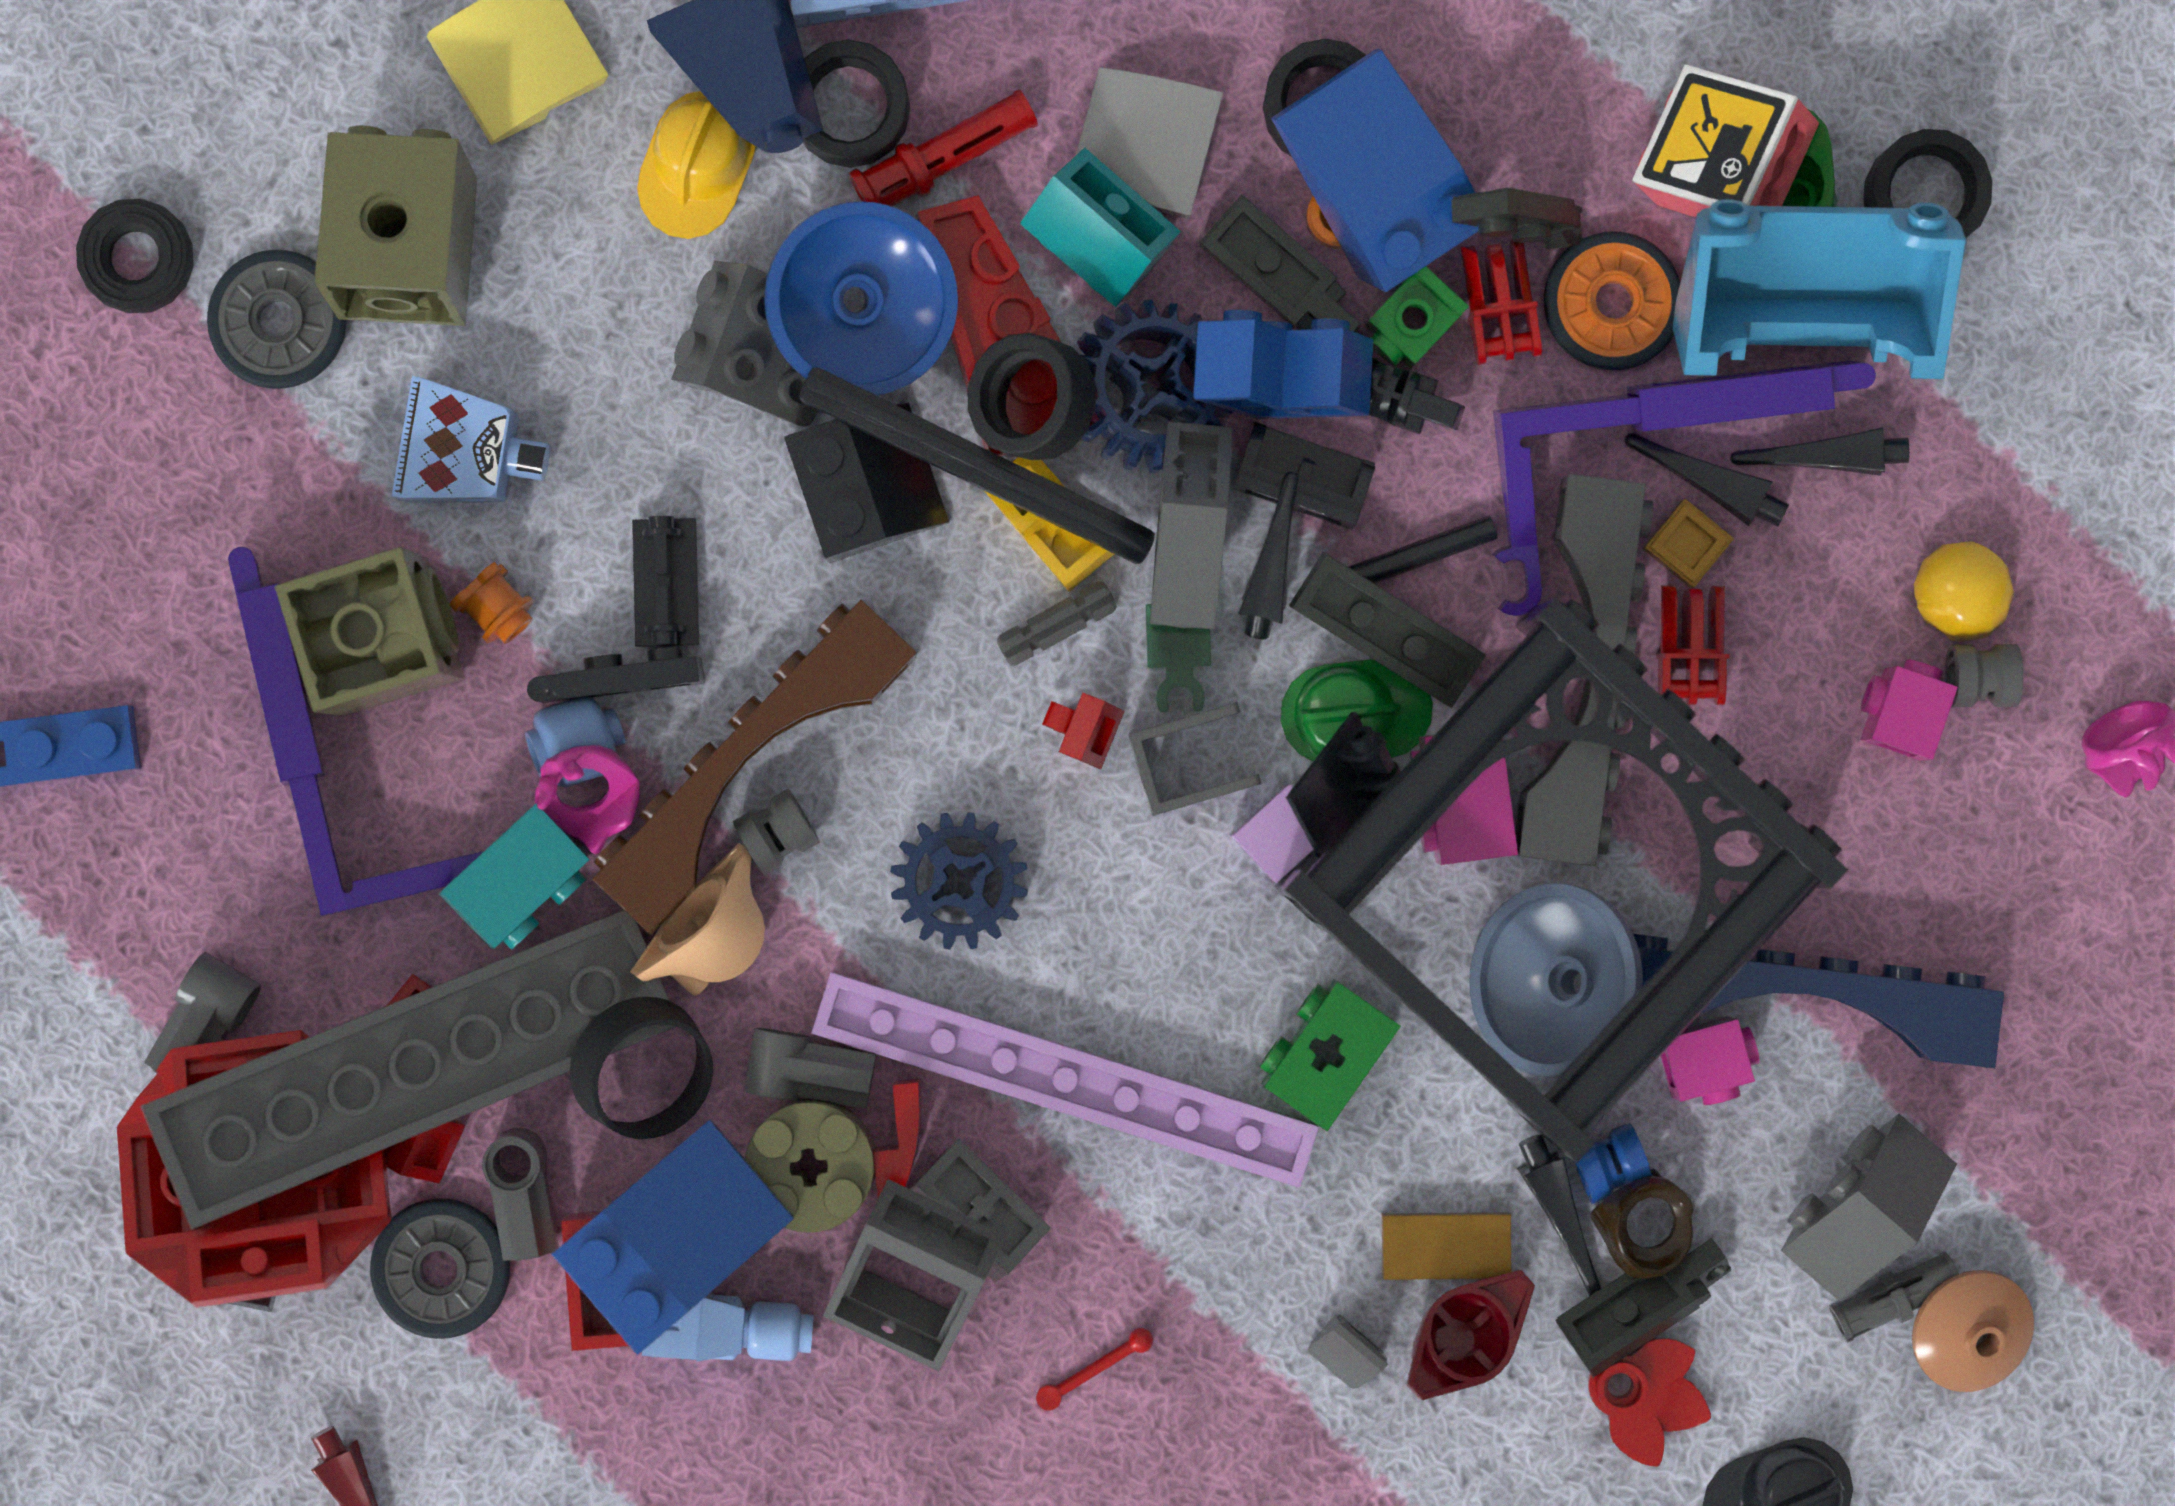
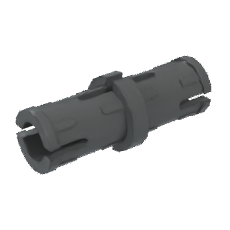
(1891, 1298)

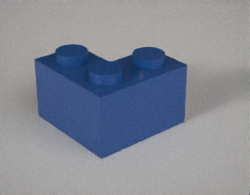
(1282, 371)

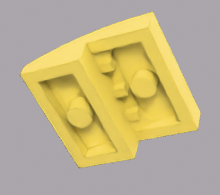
(516, 61)

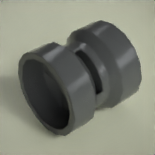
(1985, 674)
(776, 832)

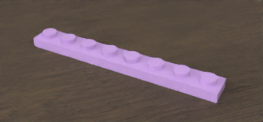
(1065, 1079)

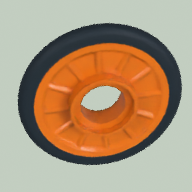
(1573, 309)

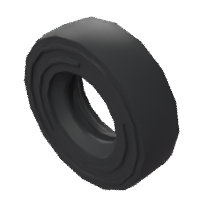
(96, 247)

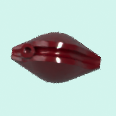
(1469, 1335)

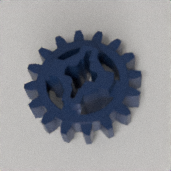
(976, 905)

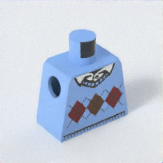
(461, 448)

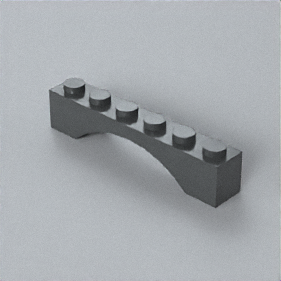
(1599, 541)

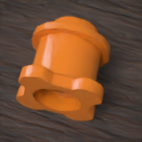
(494, 605)

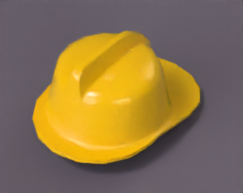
(692, 169)

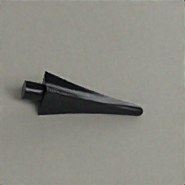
(1856, 452)
(1735, 491)
(1266, 589)
(1550, 1185)

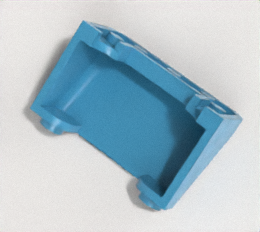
(1820, 281)

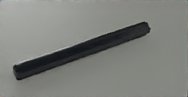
(976, 465)

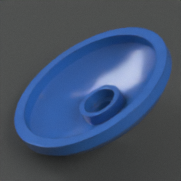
(904, 286)

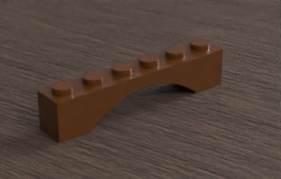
(845, 670)

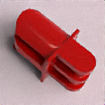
(1501, 304)
(1693, 644)

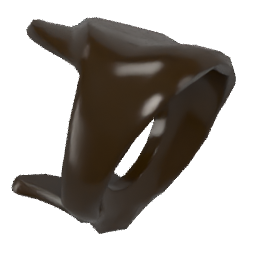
(1611, 1222)

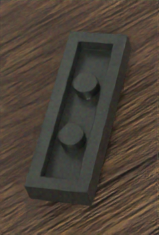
(1387, 630)

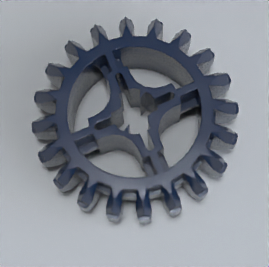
(1132, 369)

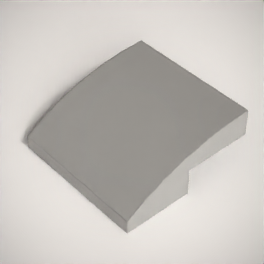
(1152, 135)

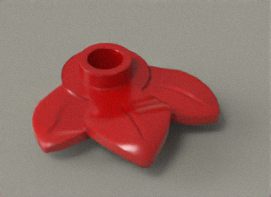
(1655, 1401)

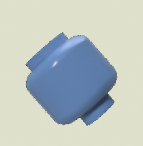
(571, 725)

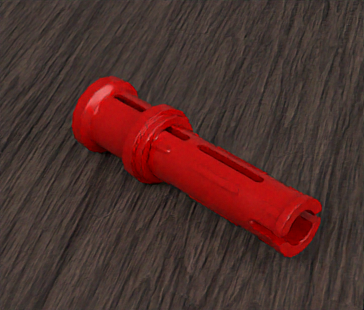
(915, 168)

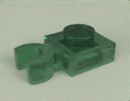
(1179, 653)

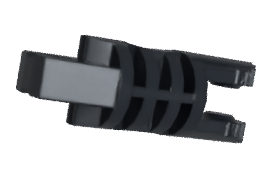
(1409, 399)

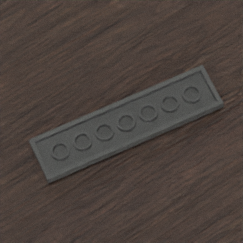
(394, 1071)

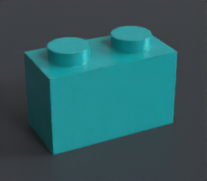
(1099, 227)
(515, 879)

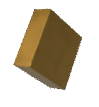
(1688, 543)

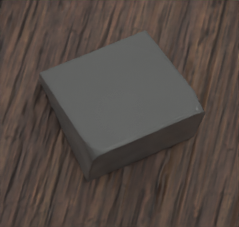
(1347, 1352)

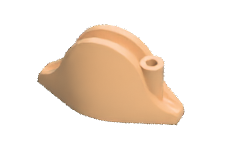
(711, 932)

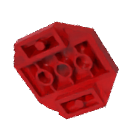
(265, 1249)

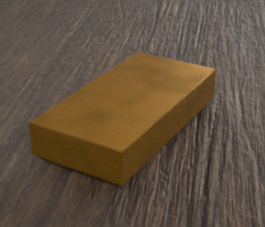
(1445, 1245)

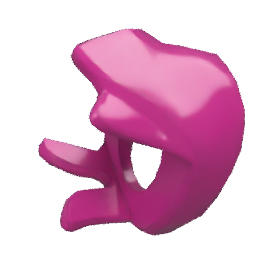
(2131, 745)
(601, 819)

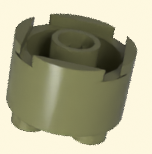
(835, 1137)

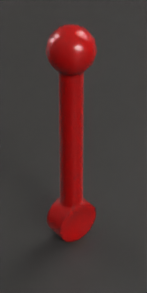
(1050, 1395)

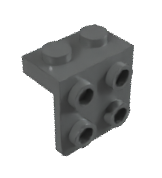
(733, 348)

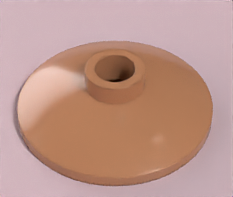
(1958, 1316)

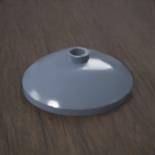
(1528, 970)

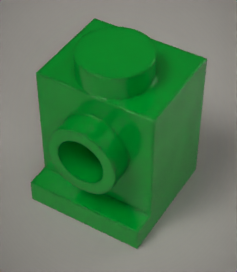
(1437, 302)

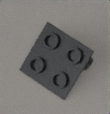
(1341, 783)

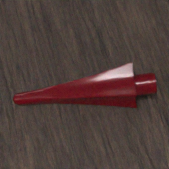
(342, 1469)

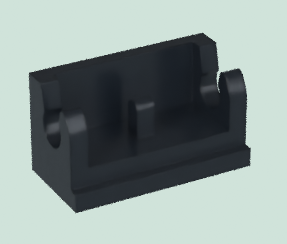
(1329, 481)

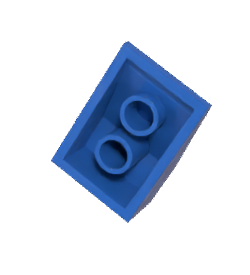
(1377, 171)
(673, 1236)

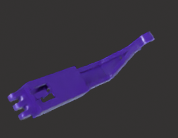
(1648, 409)
(299, 756)

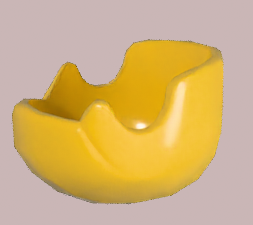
(1964, 591)

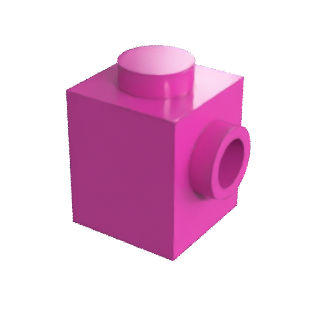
(1907, 709)
(1710, 1061)

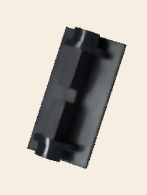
(665, 581)

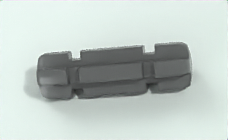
(1056, 623)

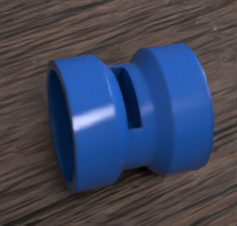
(1597, 1167)

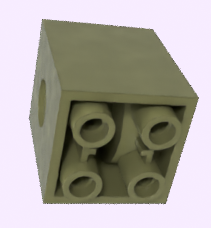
(396, 227)
(371, 631)

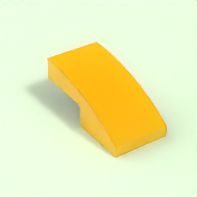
(1062, 552)

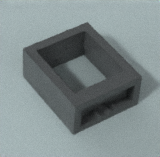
(1191, 525)
(926, 1238)

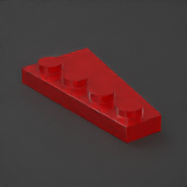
(992, 305)

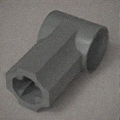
(210, 1006)
(792, 1067)
(521, 1202)

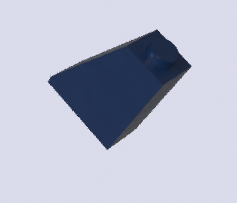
(746, 65)

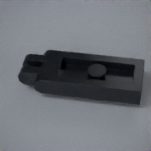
(608, 676)

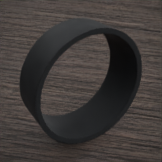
(606, 1032)

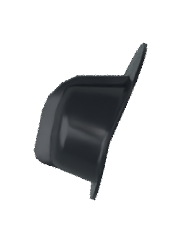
(1783, 1475)

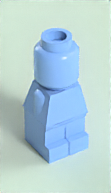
(722, 1327)

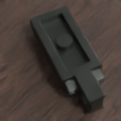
(1521, 214)
(1275, 267)
(1638, 1309)

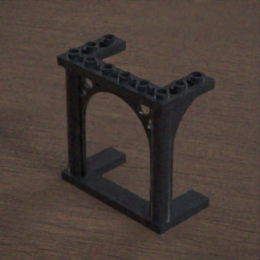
(1789, 868)

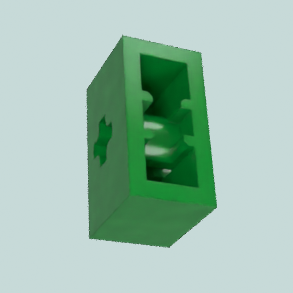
(1326, 1090)

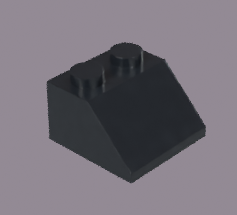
(862, 489)

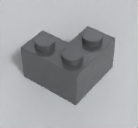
(1869, 1208)

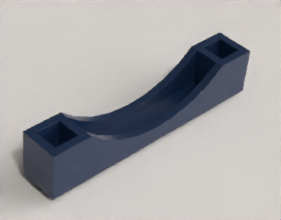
(1935, 1020)

